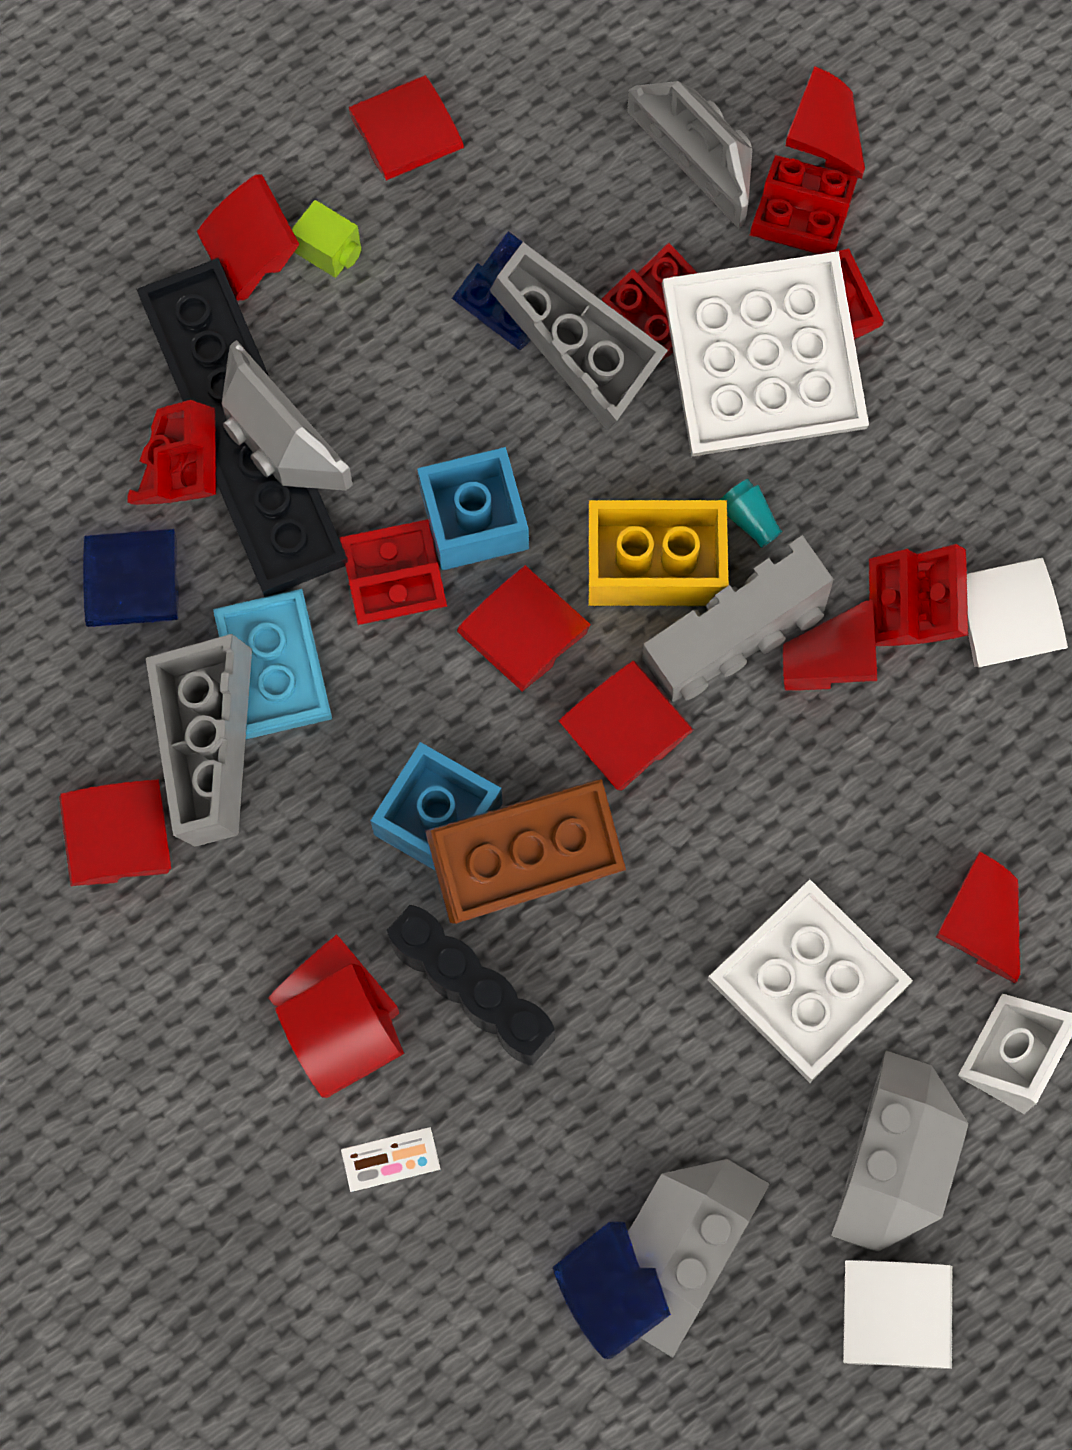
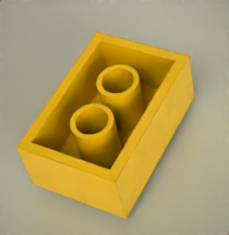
(656, 552)

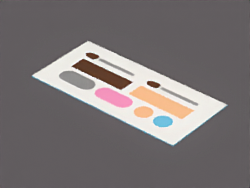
(390, 1159)

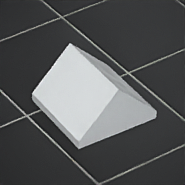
(1018, 1051)

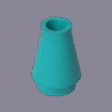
(751, 512)

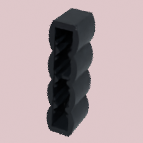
(459, 977)

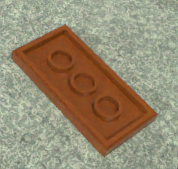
(525, 850)

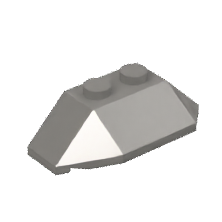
(698, 142)
(276, 429)
(901, 1157)
(689, 1235)

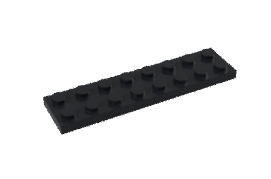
(279, 526)

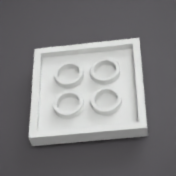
(809, 980)

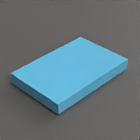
(285, 665)

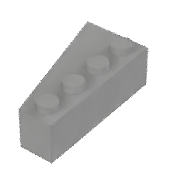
(578, 333)
(740, 623)
(201, 734)

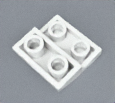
(1012, 613)
(898, 1314)

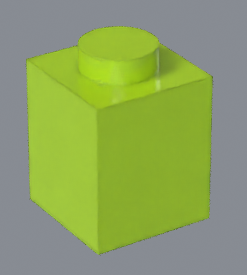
(327, 239)

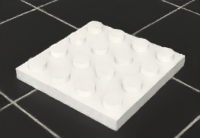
(765, 353)

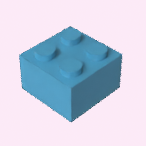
(473, 508)
(429, 795)

